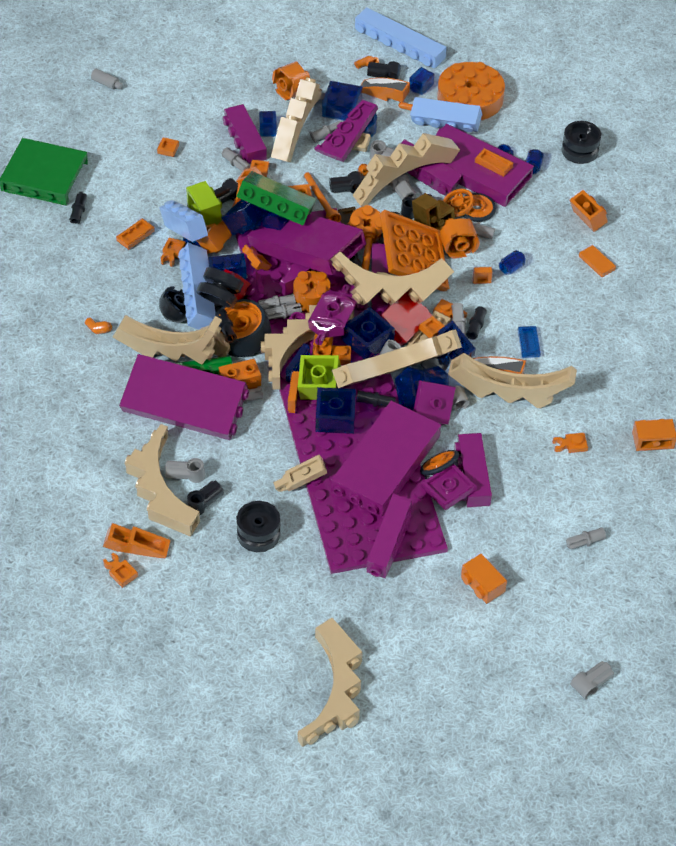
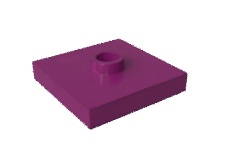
(434, 401)
(449, 486)

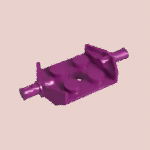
(332, 323)

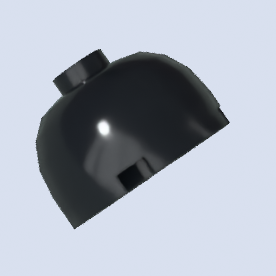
(172, 305)

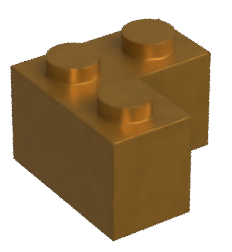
(429, 210)

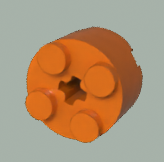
(288, 79)
(367, 217)
(459, 237)
(309, 288)

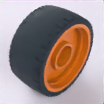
(249, 326)

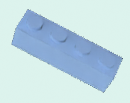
(439, 113)
(183, 220)

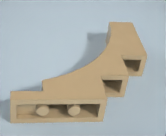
(397, 359)

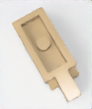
(301, 474)

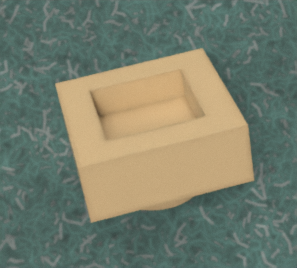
(362, 143)

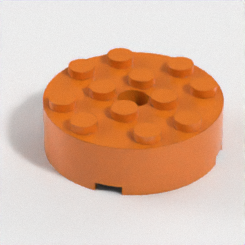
(473, 85)

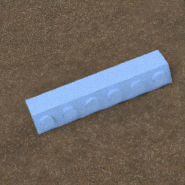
(400, 38)
(193, 266)

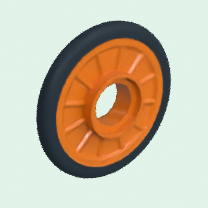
(487, 209)
(439, 462)

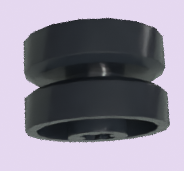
(581, 142)
(220, 287)
(258, 526)

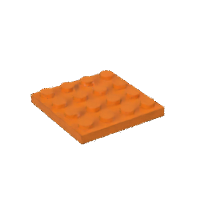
(410, 245)

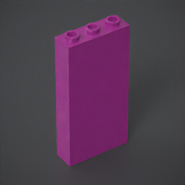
(479, 178)
(310, 243)
(184, 397)
(385, 458)

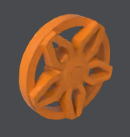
(459, 202)

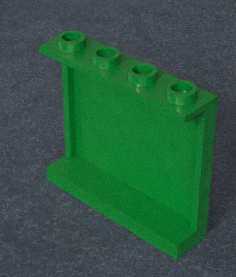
(42, 171)
(276, 197)

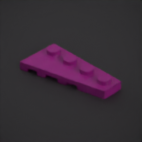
(344, 138)

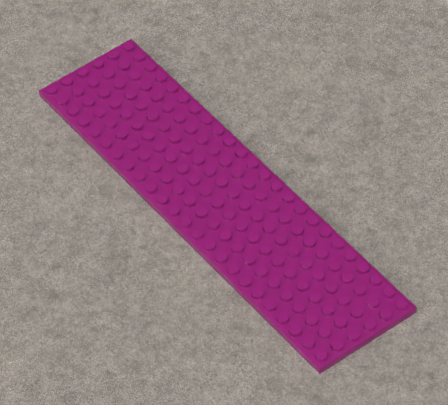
(346, 528)

